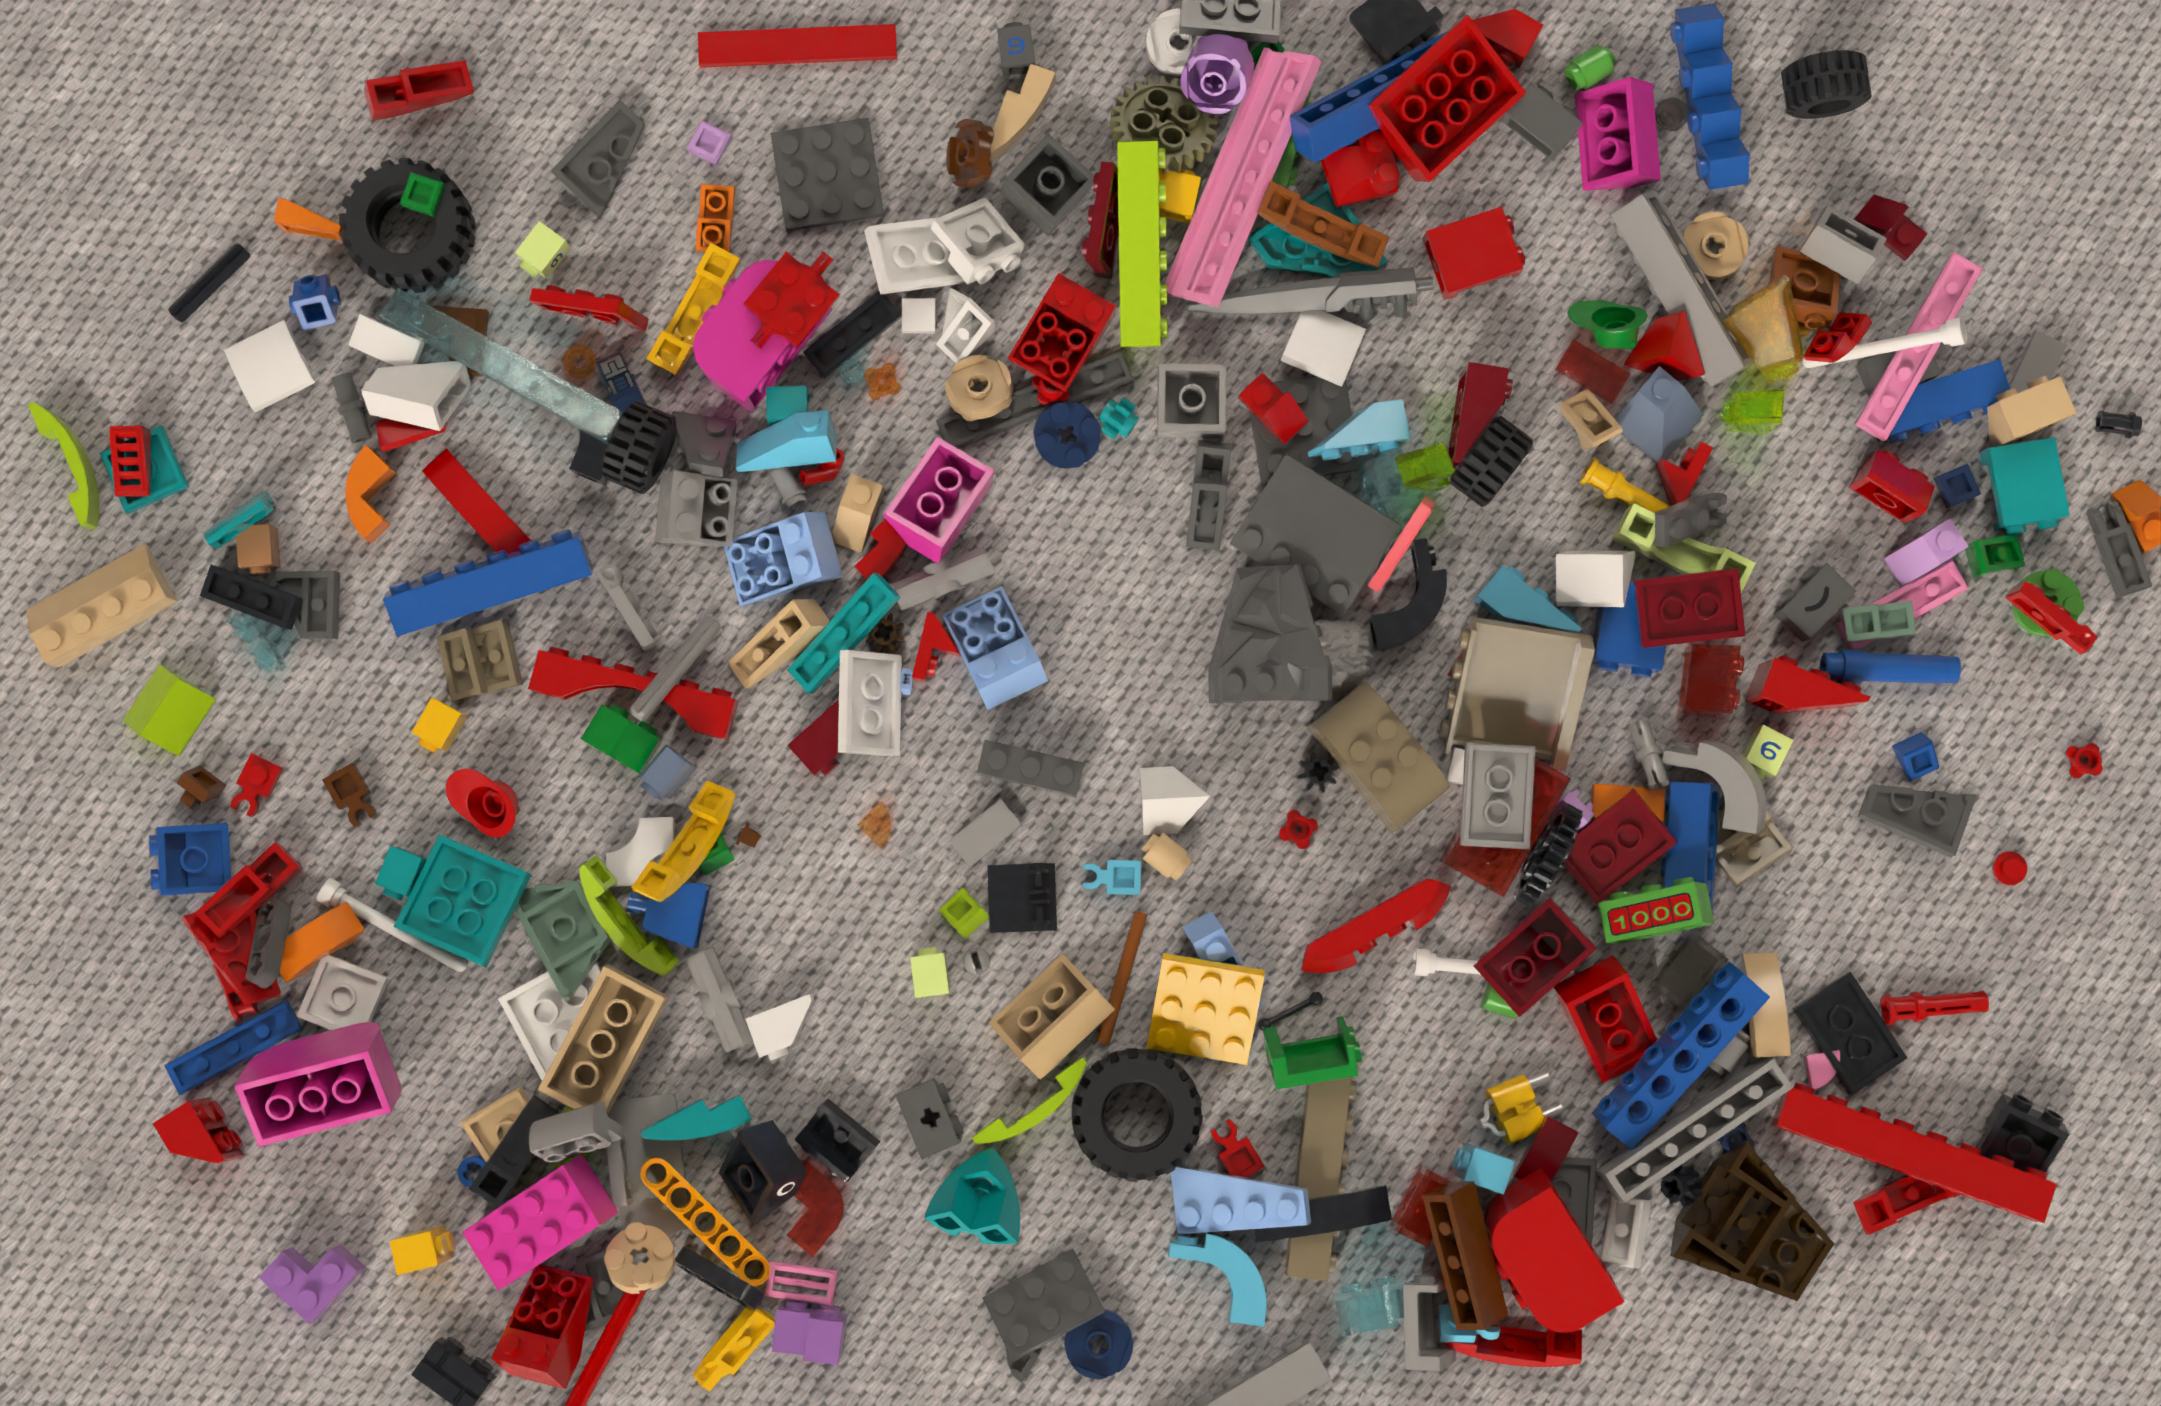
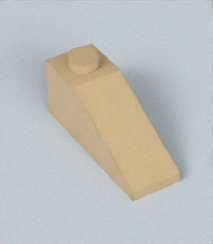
(779, 641)

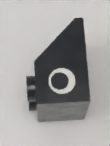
(762, 1170)

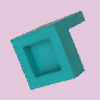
(785, 401)

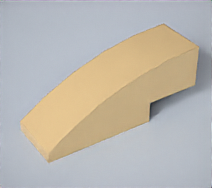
(1021, 109)
(1769, 1025)

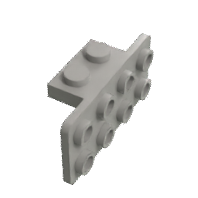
(626, 1156)

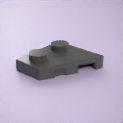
(320, 604)

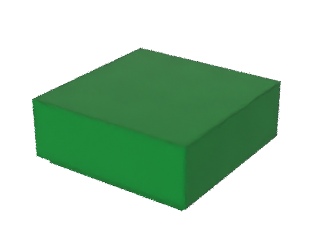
(422, 194)

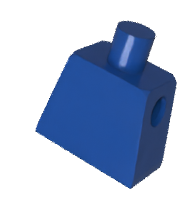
(676, 917)

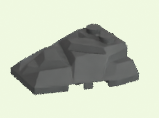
(1269, 641)

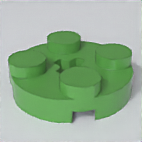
(2058, 587)

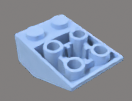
(783, 558)
(995, 647)

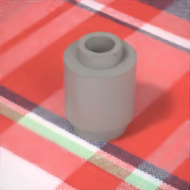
(1730, 1055)

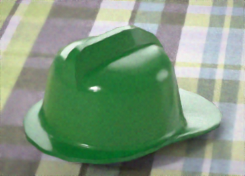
(1609, 322)

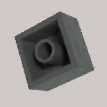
(1047, 184)

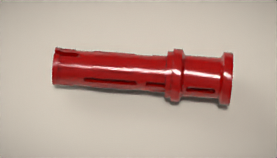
(1918, 1007)

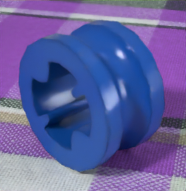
(465, 1166)

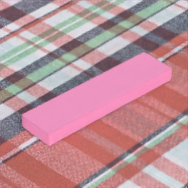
(1924, 592)

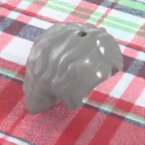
(1348, 652)

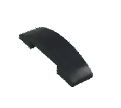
(1337, 1213)

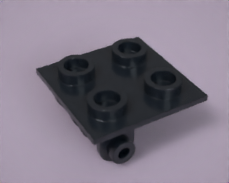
(1022, 897)

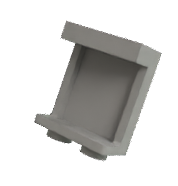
(1420, 1324)

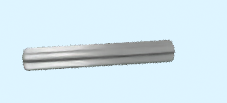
(675, 668)

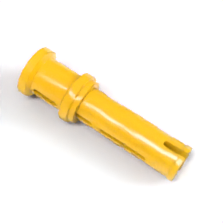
(1614, 485)

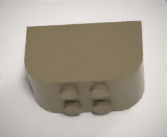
(1379, 756)

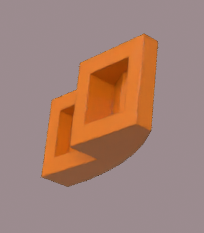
(1606, 795)

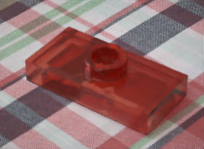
(1592, 371)

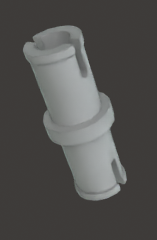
(1649, 754)

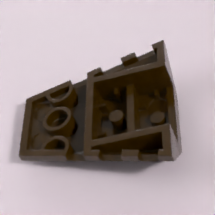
(1750, 1227)

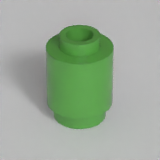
(1590, 67)

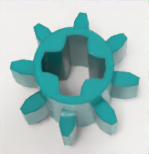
(1118, 418)

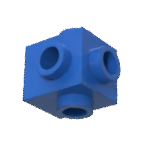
(314, 301)

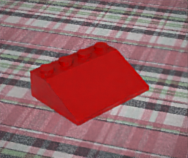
(1445, 100)

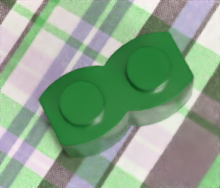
(621, 738)

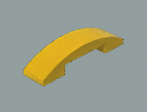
(676, 343)
(691, 845)

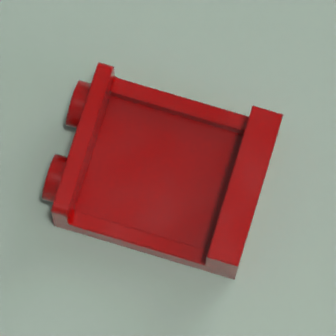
(1473, 252)

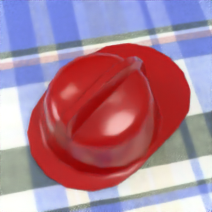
(483, 802)

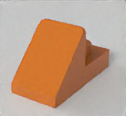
(2142, 511)

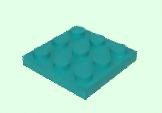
(462, 900)

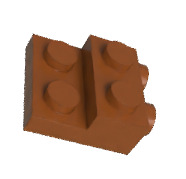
(1812, 286)

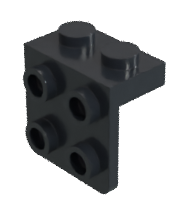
(1395, 26)

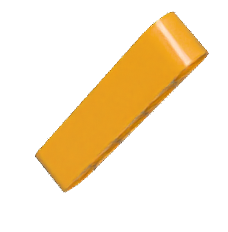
(713, 1236)

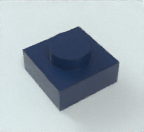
(1957, 486)

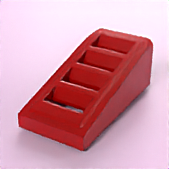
(143, 447)

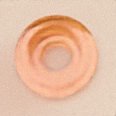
(574, 352)

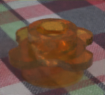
(878, 390)

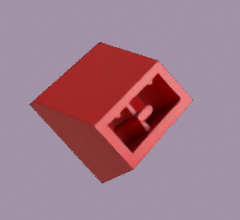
(199, 1132)

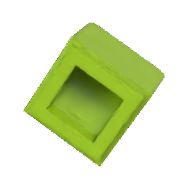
(964, 913)

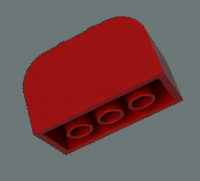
(1548, 1256)

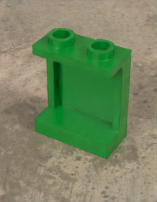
(1312, 1059)

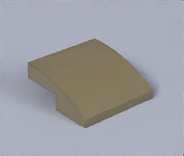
(479, 660)
(1748, 854)

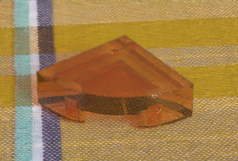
(877, 825)

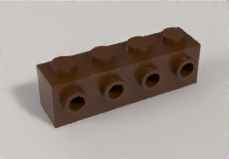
(1465, 1255)

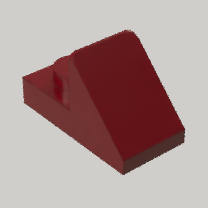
(1888, 220)

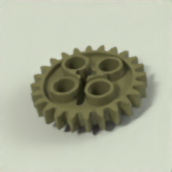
(1171, 121)

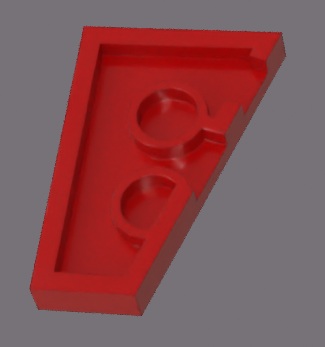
(605, 309)

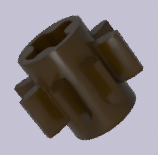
(888, 623)

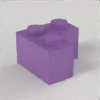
(310, 1288)
(810, 1332)

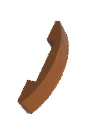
(1321, 228)

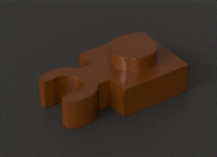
(348, 790)

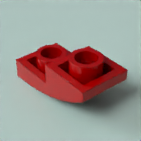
(1840, 339)

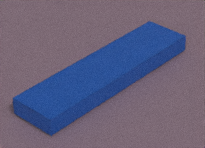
(233, 1047)

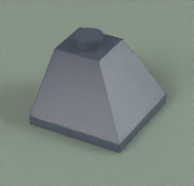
(1659, 415)

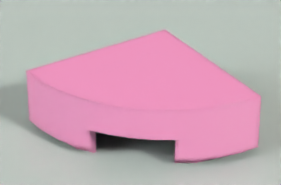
(1819, 1069)

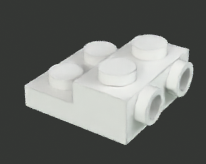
(978, 241)

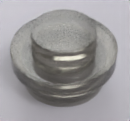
(1671, 114)

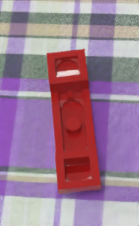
(474, 503)
(1895, 1200)
(1525, 1347)

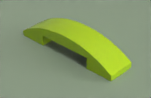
(86, 499)
(618, 925)
(998, 1129)

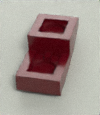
(1547, 1149)

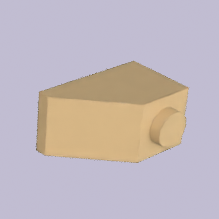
(857, 513)

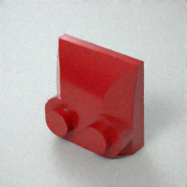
(1362, 170)

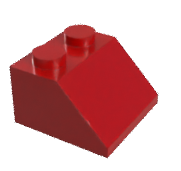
(1893, 486)

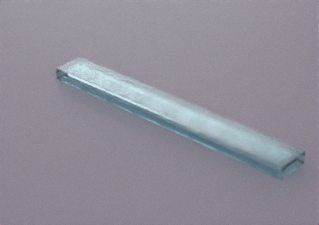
(501, 365)

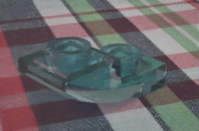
(263, 648)

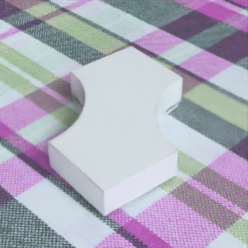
(650, 841)

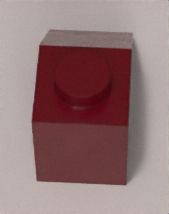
(819, 743)

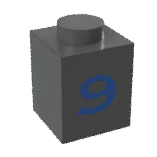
(1015, 48)

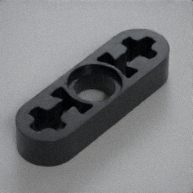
(718, 1278)

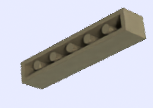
(1319, 1170)

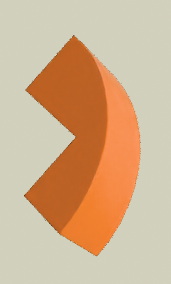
(364, 480)
(319, 939)

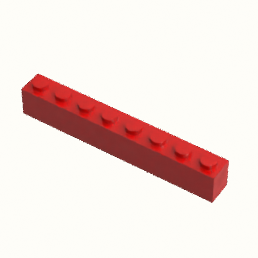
(1914, 1154)

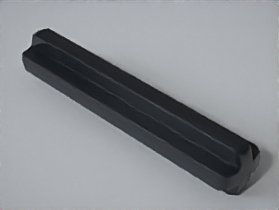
(209, 282)

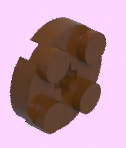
(970, 153)

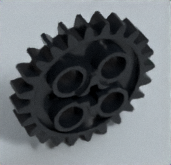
(1548, 855)

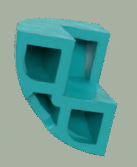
(978, 1200)

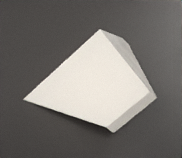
(964, 327)
(1168, 800)

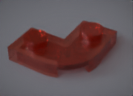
(824, 1210)

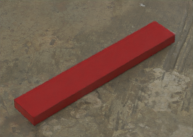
(797, 45)

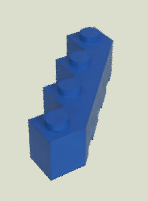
(1707, 82)

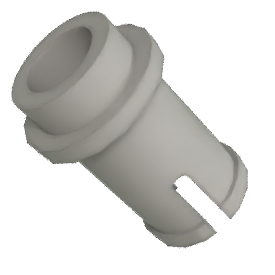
(789, 488)

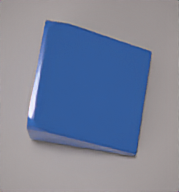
(1916, 756)

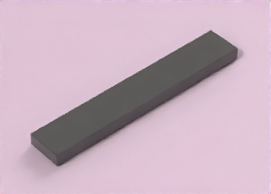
(1092, 380)

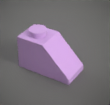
(1926, 552)

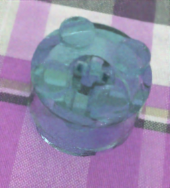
(1370, 1307)

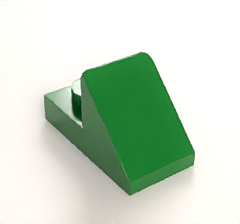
(1994, 555)

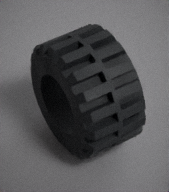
(1826, 84)
(639, 447)
(1491, 461)

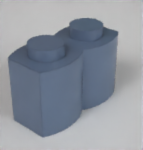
(666, 773)

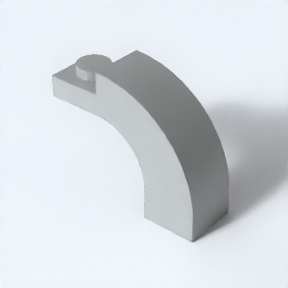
(1737, 777)

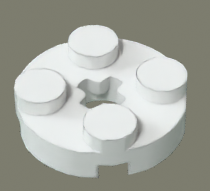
(1160, 52)

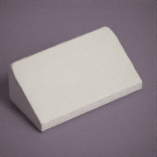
(1626, 1232)

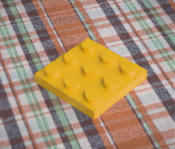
(1205, 1008)

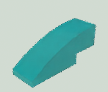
(698, 1121)

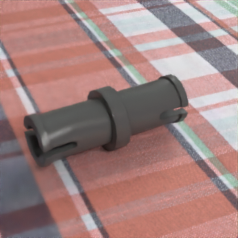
(351, 407)

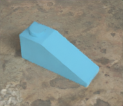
(790, 442)

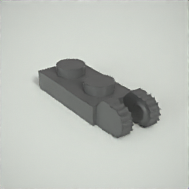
(1688, 519)
(2119, 551)

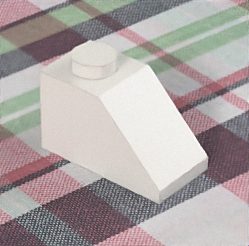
(779, 1027)

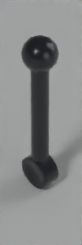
(1315, 998)

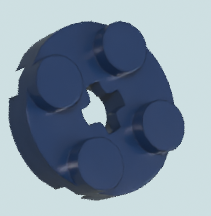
(1085, 429)
(1108, 1360)

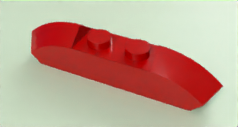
(1335, 949)

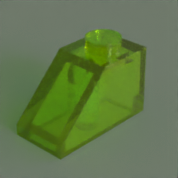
(1754, 411)

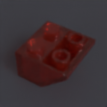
(1710, 680)

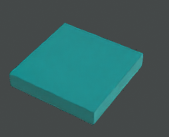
(166, 471)

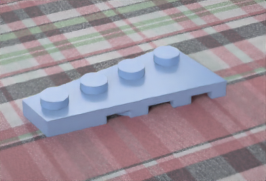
(1228, 1203)

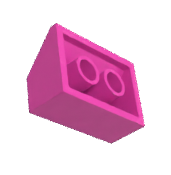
(1618, 135)
(939, 499)

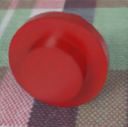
(2009, 868)

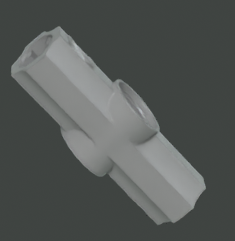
(943, 578)
(719, 999)

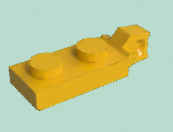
(734, 1346)

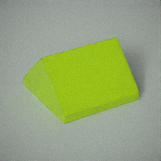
(168, 710)

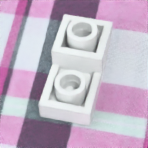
(385, 342)

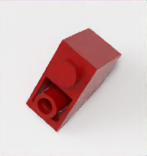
(1510, 34)

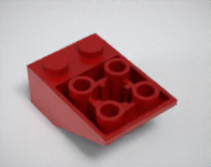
(1063, 332)
(1786, 688)
(546, 1327)

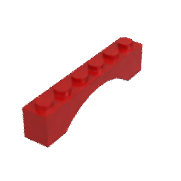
(566, 677)

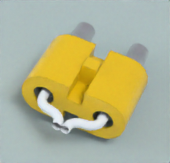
(1516, 1107)

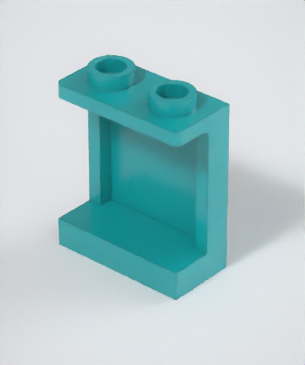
(2026, 485)

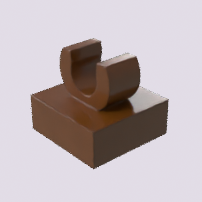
(199, 786)

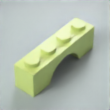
(1686, 557)

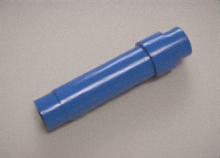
(1856, 666)

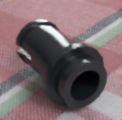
(2129, 424)

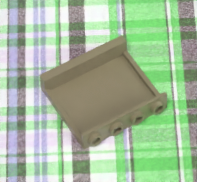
(1518, 688)

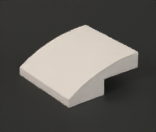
(269, 366)

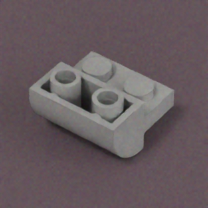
(573, 1133)

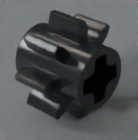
(1313, 781)
(1682, 1185)

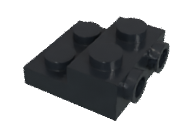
(2023, 1134)

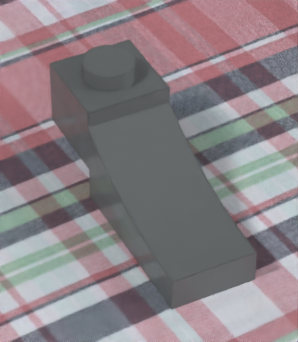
(1208, 495)

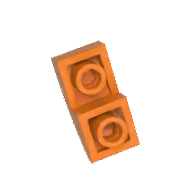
(715, 217)

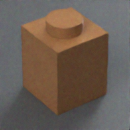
(258, 549)

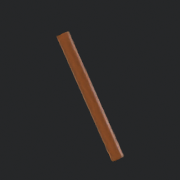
(1122, 975)

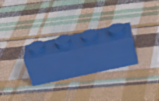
(1950, 398)
(1695, 825)

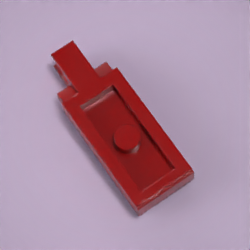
(2051, 617)

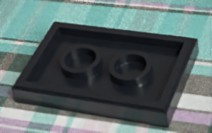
(1846, 1021)

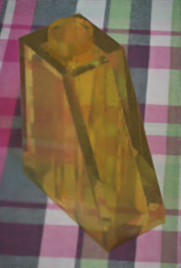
(1769, 330)

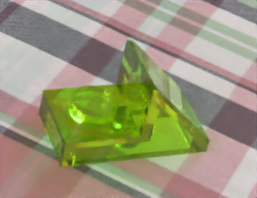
(1426, 468)

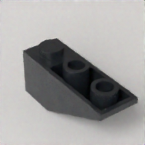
(511, 1155)

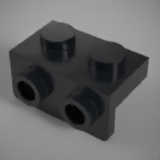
(837, 1141)

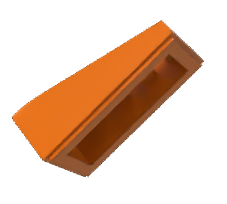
(300, 220)

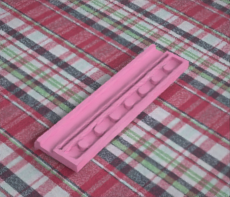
(1241, 176)

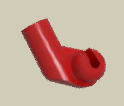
(823, 471)

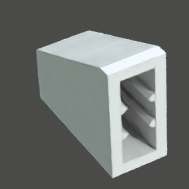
(417, 392)

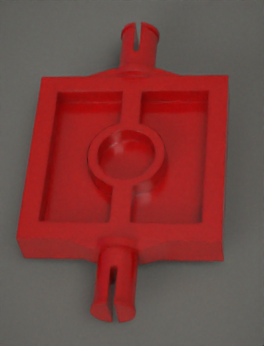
(791, 300)

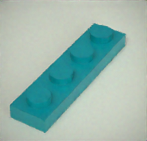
(843, 632)

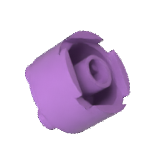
(1217, 73)

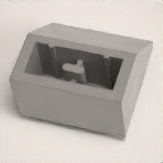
(1843, 244)
(696, 509)

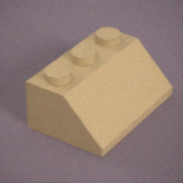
(1051, 1016)

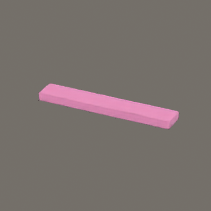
(1909, 364)

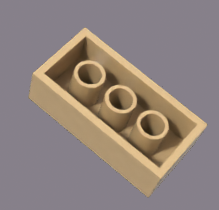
(604, 1041)

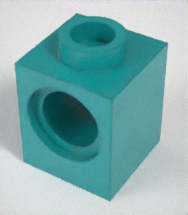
(399, 872)

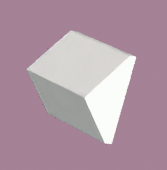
(1593, 578)

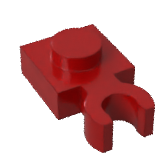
(258, 779)
(1239, 1156)

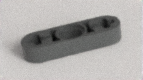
(268, 942)

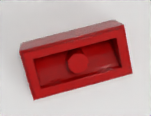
(397, 434)

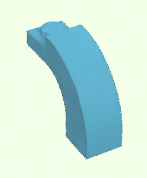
(1246, 1284)

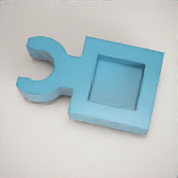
(1121, 877)
(1449, 1333)

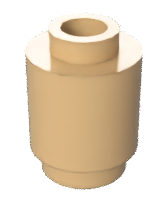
(1166, 856)

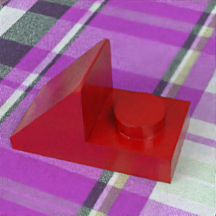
(1273, 408)
(1678, 481)
(932, 639)

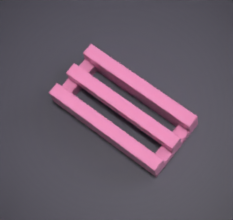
(830, 1287)

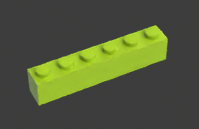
(1140, 243)

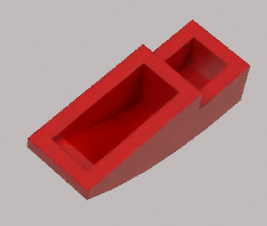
(417, 89)
(885, 554)
(249, 889)

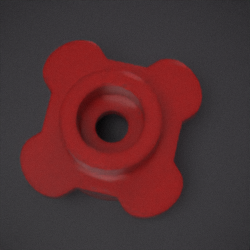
(1046, 395)
(2093, 764)
(1307, 825)

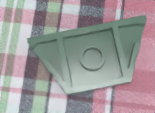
(563, 932)

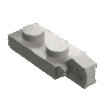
(626, 604)

